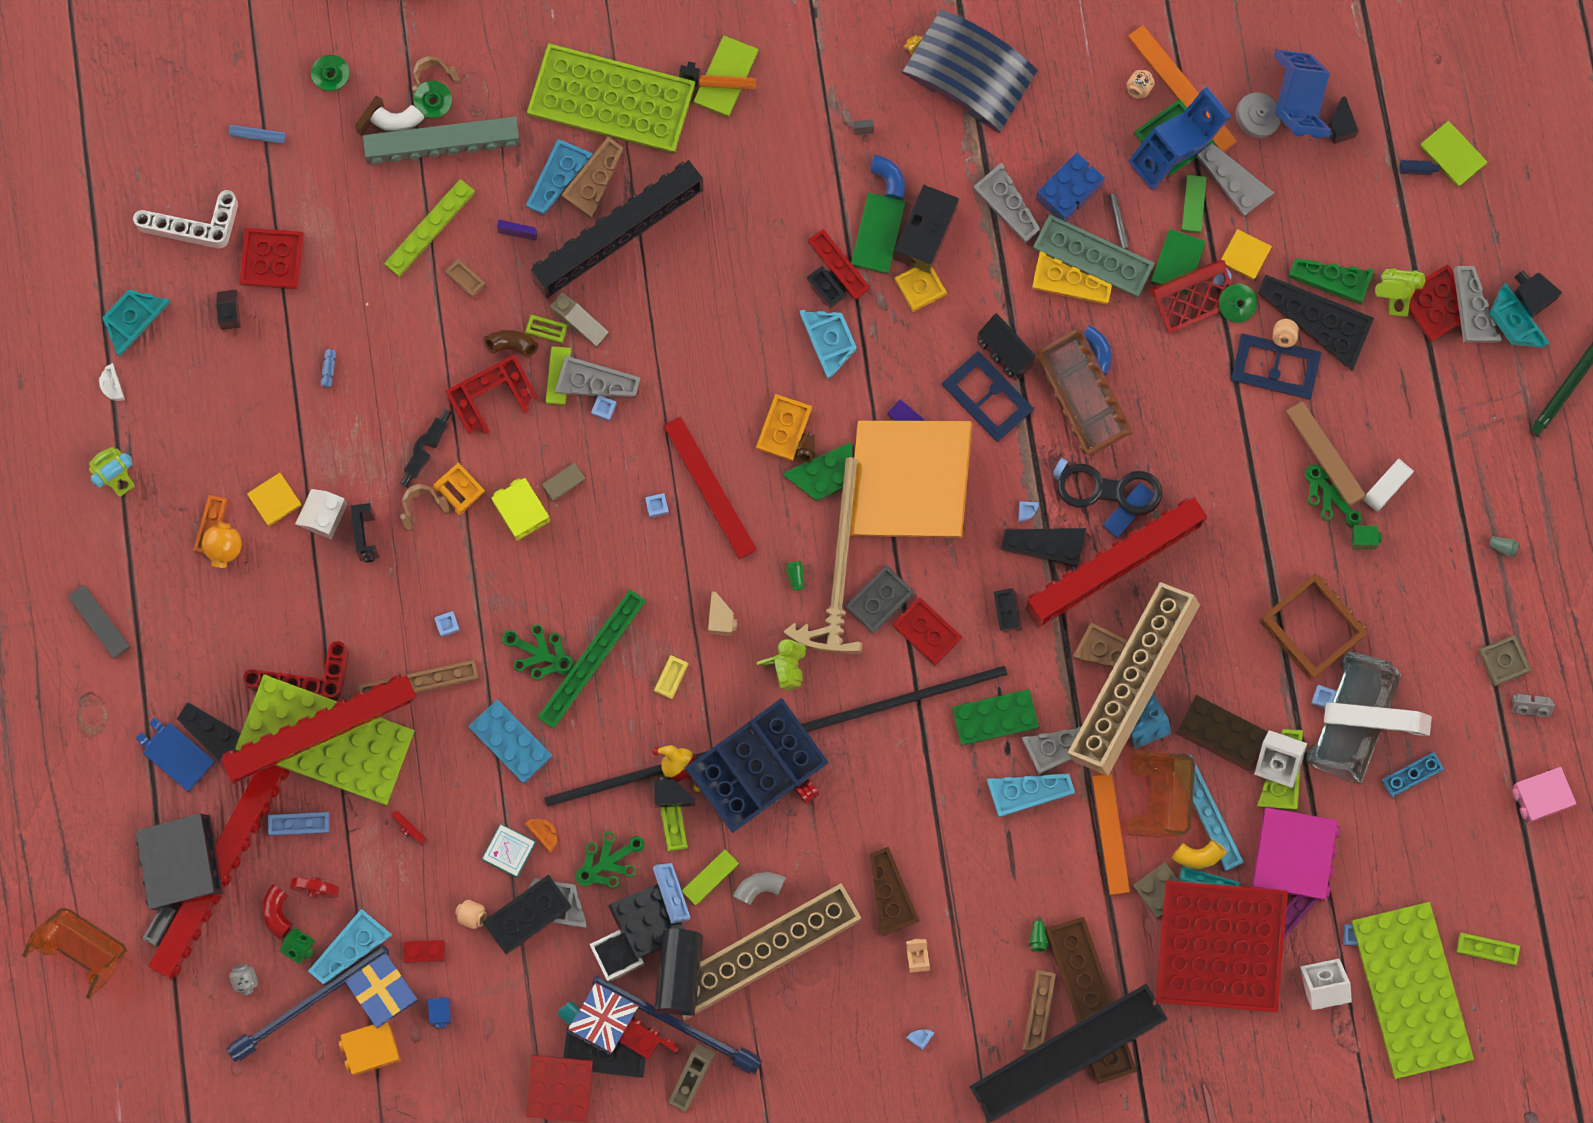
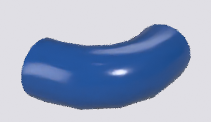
(891, 174)
(1100, 348)

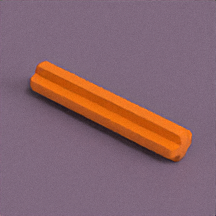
(727, 82)

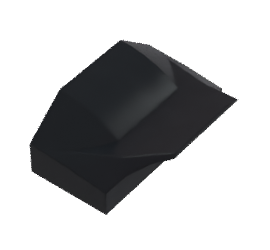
(826, 287)

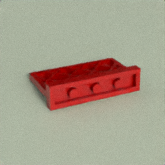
(1185, 281)

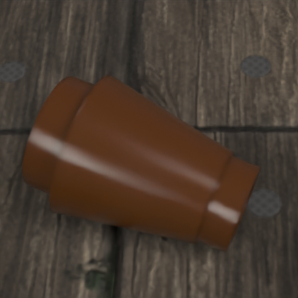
(806, 448)

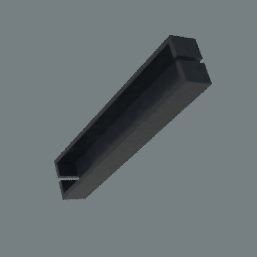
(1068, 1053)

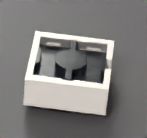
(614, 956)

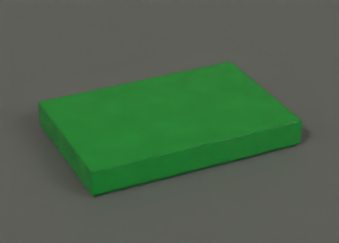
(1178, 257)

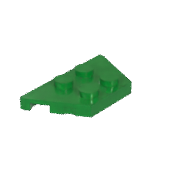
(823, 474)

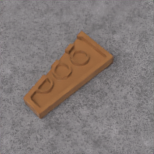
(591, 182)
(1100, 646)

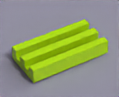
(564, 327)

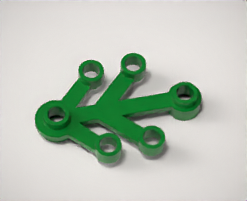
(1329, 493)
(541, 653)
(607, 862)

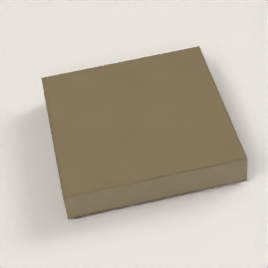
(1504, 660)

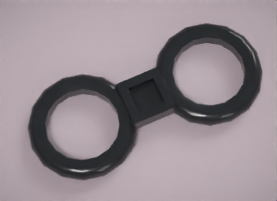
(1110, 489)

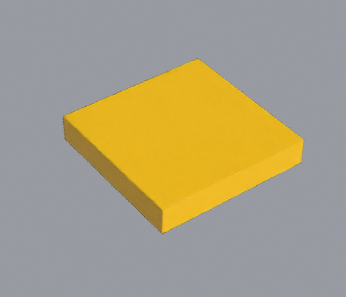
(1246, 254)
(920, 287)
(274, 499)

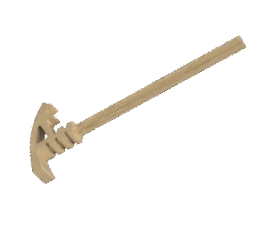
(834, 642)

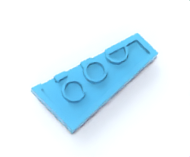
(1025, 792)
(351, 945)

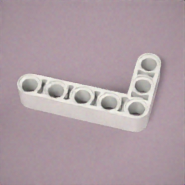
(191, 226)
(1379, 718)

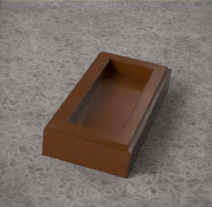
(364, 121)

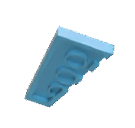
(558, 173)

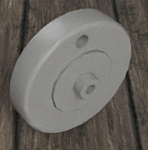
(1257, 115)

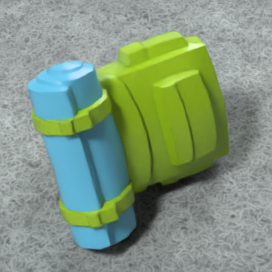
(110, 467)

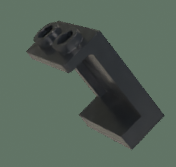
(361, 514)

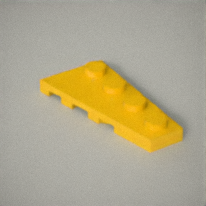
(1060, 279)

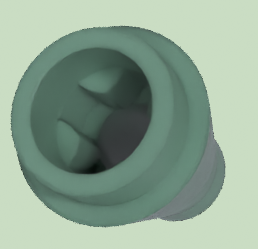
(1505, 546)

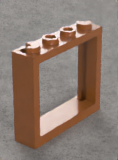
(1290, 647)

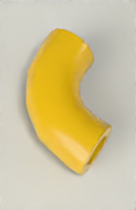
(1201, 857)

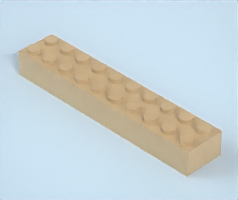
(1133, 678)
(774, 946)

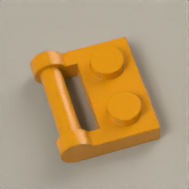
(464, 484)

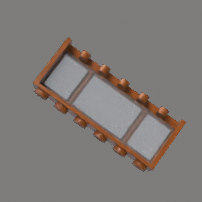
(1083, 392)

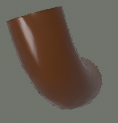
(511, 340)

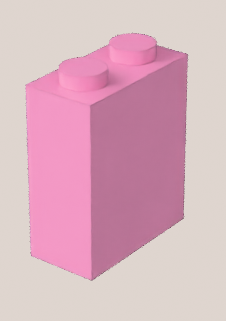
(1543, 795)

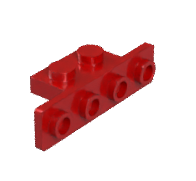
(644, 1040)

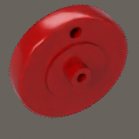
(314, 887)

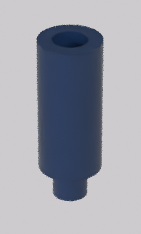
(1417, 167)

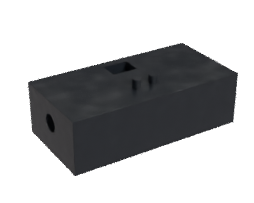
(926, 228)

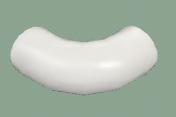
(397, 122)

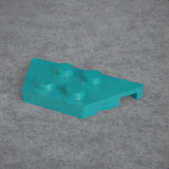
(131, 317)
(1515, 320)

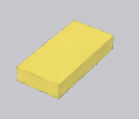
(671, 677)

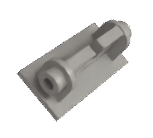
(1540, 707)

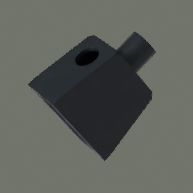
(1535, 292)

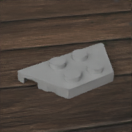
(575, 915)

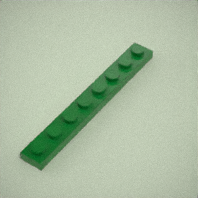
(591, 659)

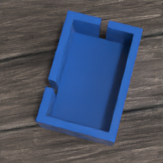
(1069, 185)

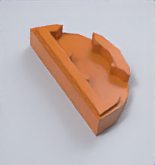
(543, 832)

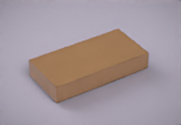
(465, 278)

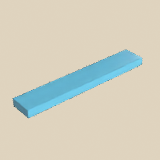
(1213, 822)

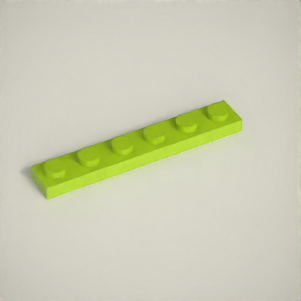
(429, 228)

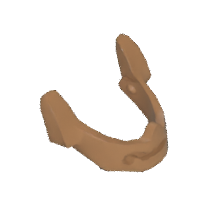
(424, 63)
(415, 491)

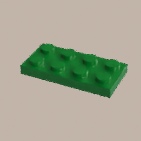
(995, 717)

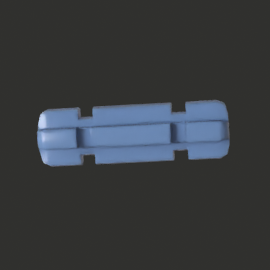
(328, 368)

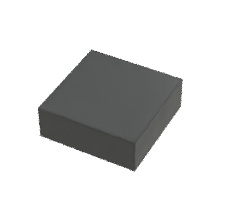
(863, 127)

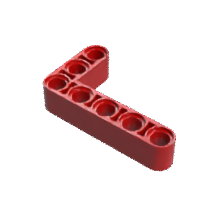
(304, 681)

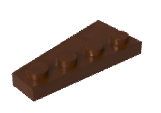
(892, 898)

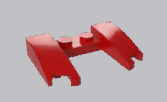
(504, 371)

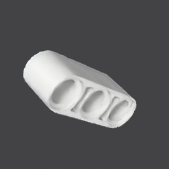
(1388, 485)

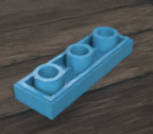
(1402, 780)

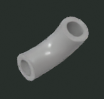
(757, 884)

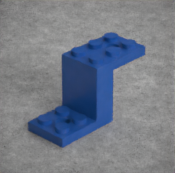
(1302, 93)
(1179, 138)

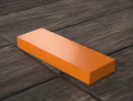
(212, 515)

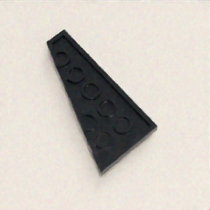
(1325, 321)

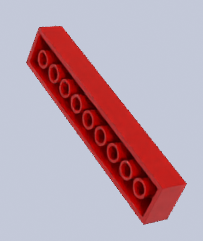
(1115, 562)
(318, 729)

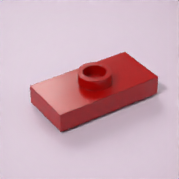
(407, 828)

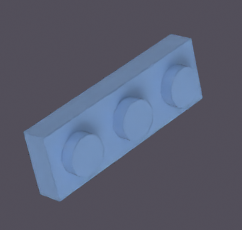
(299, 824)

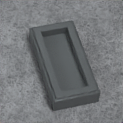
(160, 925)

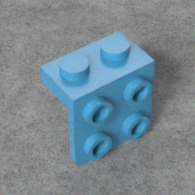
(1151, 725)

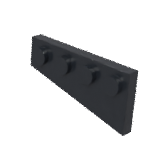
(209, 731)

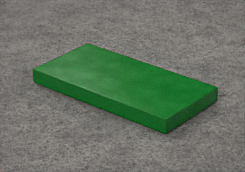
(878, 233)

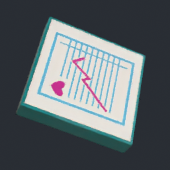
(508, 850)

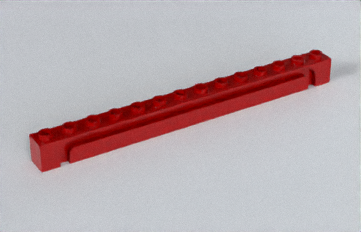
(229, 848)

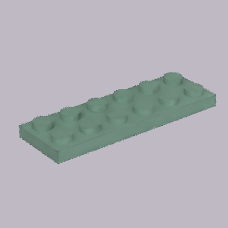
(1094, 255)

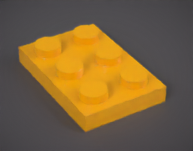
(784, 427)

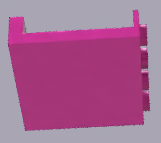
(1295, 853)

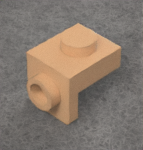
(917, 955)

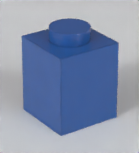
(439, 1012)

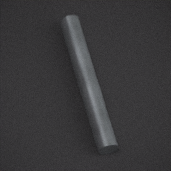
(1119, 221)

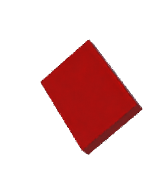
(927, 631)

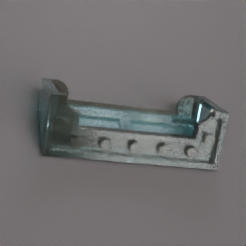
(1348, 749)

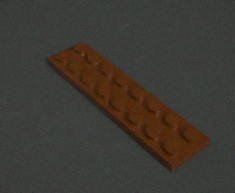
(1086, 988)

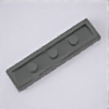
(99, 622)

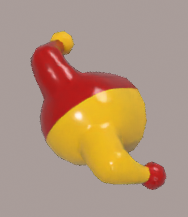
(675, 762)

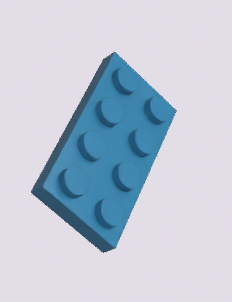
(510, 741)

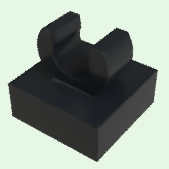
(690, 72)

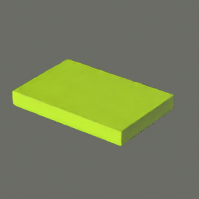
(1453, 154)

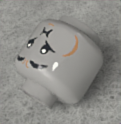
(243, 979)

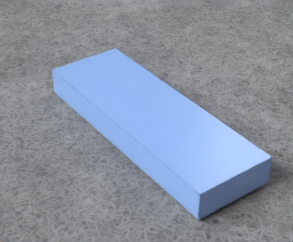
(671, 893)

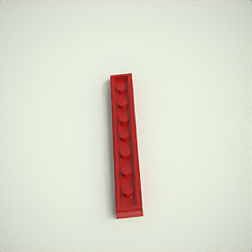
(709, 488)

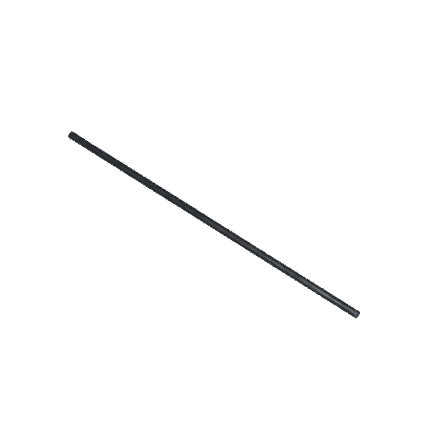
(808, 726)

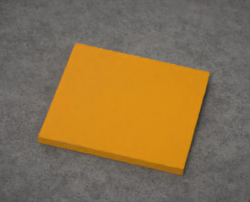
(911, 478)

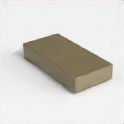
(563, 482)

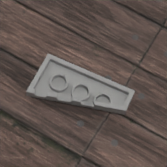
(1473, 309)
(589, 379)

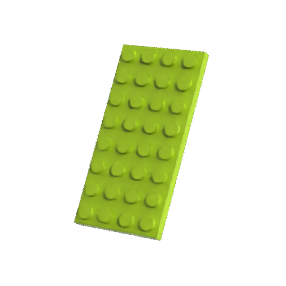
(611, 98)
(358, 761)
(1412, 990)

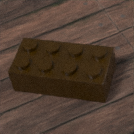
(1222, 732)

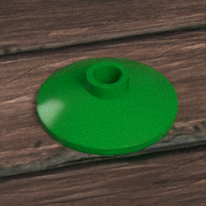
(326, 65)
(435, 90)
(1228, 303)

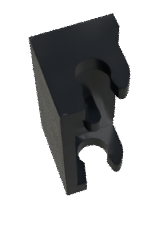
(1007, 610)

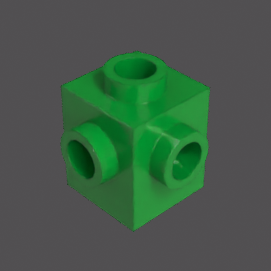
(297, 946)

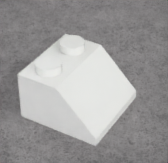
(322, 513)
(1280, 758)
(1326, 984)

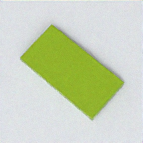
(730, 60)

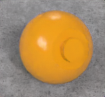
(221, 544)

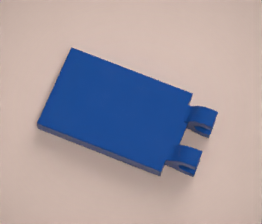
(176, 755)

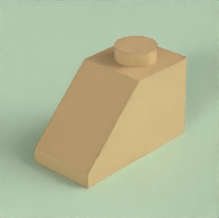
(721, 617)

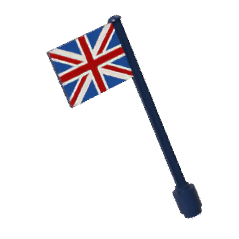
(610, 1010)

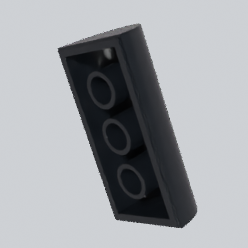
(678, 972)

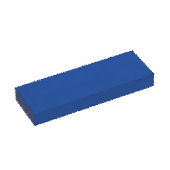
(1120, 519)

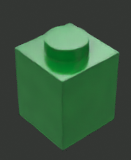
(1365, 537)

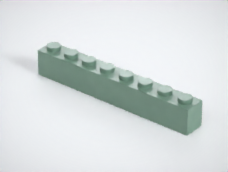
(440, 140)

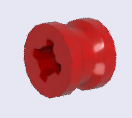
(806, 791)

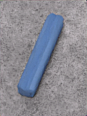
(257, 134)

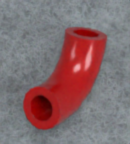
(273, 913)

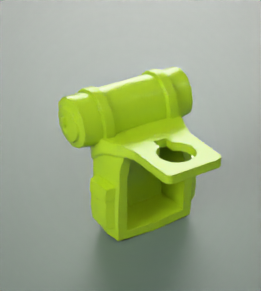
(1399, 285)
(787, 664)

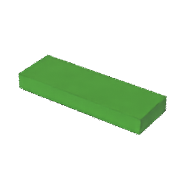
(1194, 204)

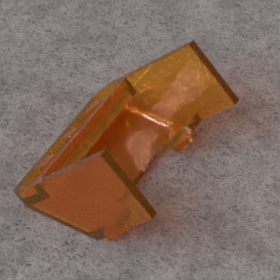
(80, 942)

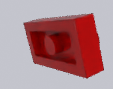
(424, 951)

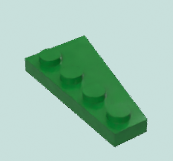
(1340, 281)

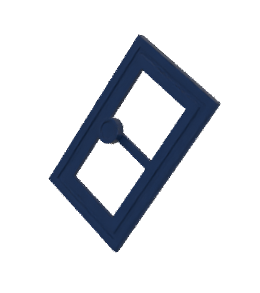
(1272, 383)
(999, 384)

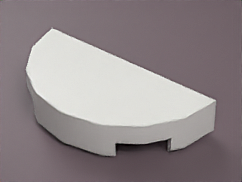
(110, 384)

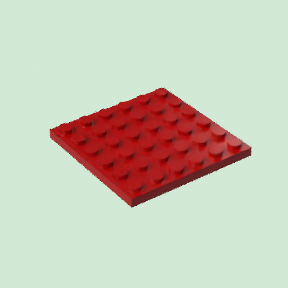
(1221, 946)

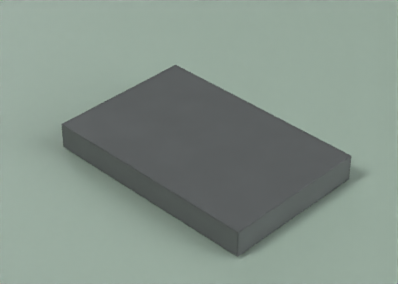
(879, 599)

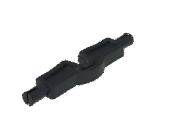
(420, 456)

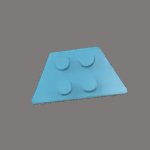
(829, 338)

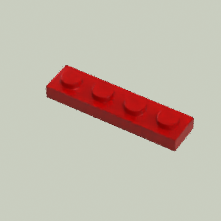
(839, 264)

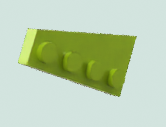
(1278, 795)

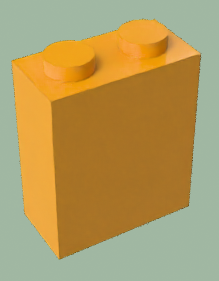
(369, 1048)

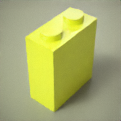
(520, 508)

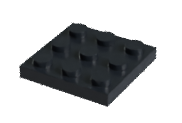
(642, 920)

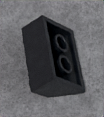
(1005, 347)

